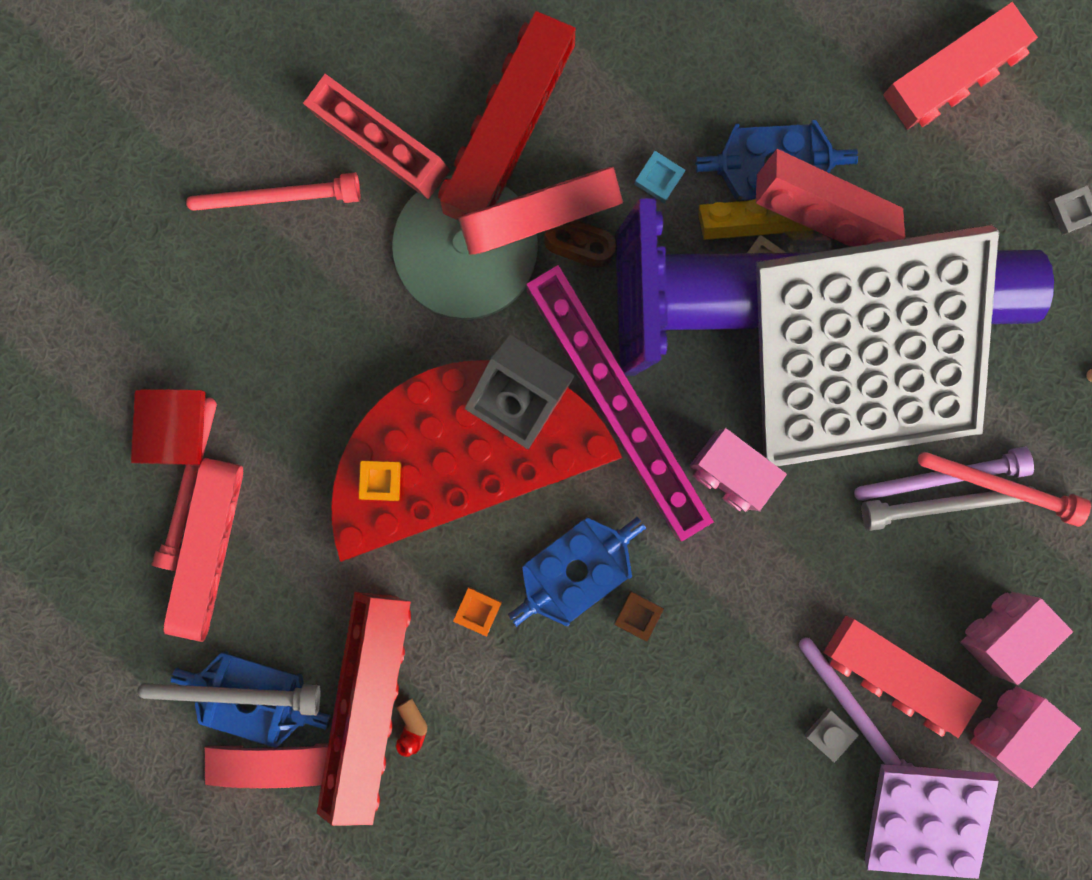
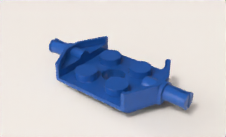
(750, 146)
(559, 597)
(264, 724)

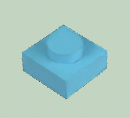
(659, 177)

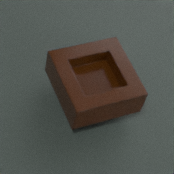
(638, 616)

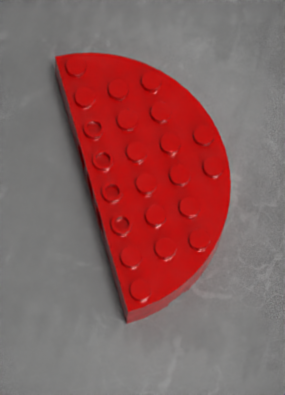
(453, 458)

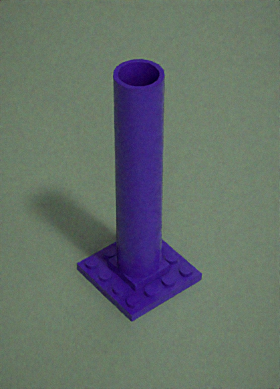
(721, 289)

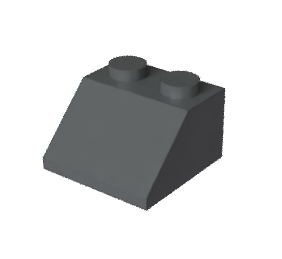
(518, 391)

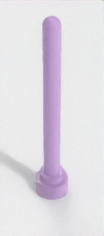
(1016, 463)
(850, 704)

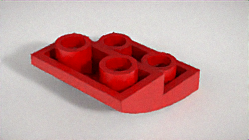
(168, 427)

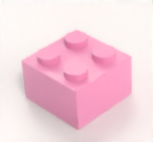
(736, 470)
(1015, 636)
(1024, 735)

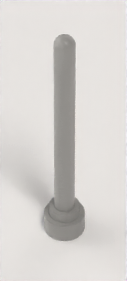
(879, 514)
(302, 699)

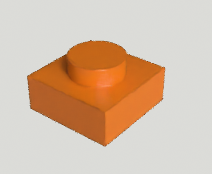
(477, 611)

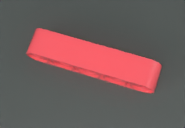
(540, 210)
(203, 549)

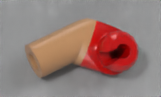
(414, 729)

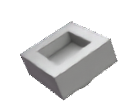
(1072, 210)
(831, 735)

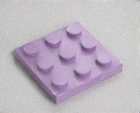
(930, 821)

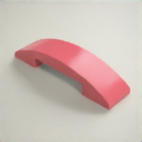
(265, 766)

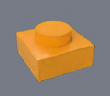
(379, 480)

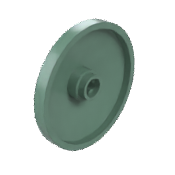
(442, 274)

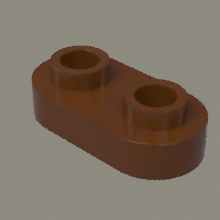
(580, 240)

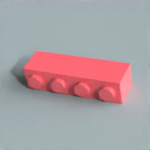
(959, 66)
(376, 136)
(826, 202)
(901, 676)

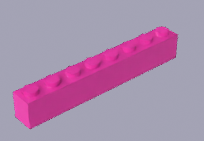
(618, 404)

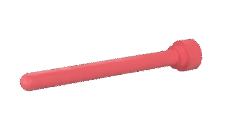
(343, 188)
(1070, 508)
(169, 553)

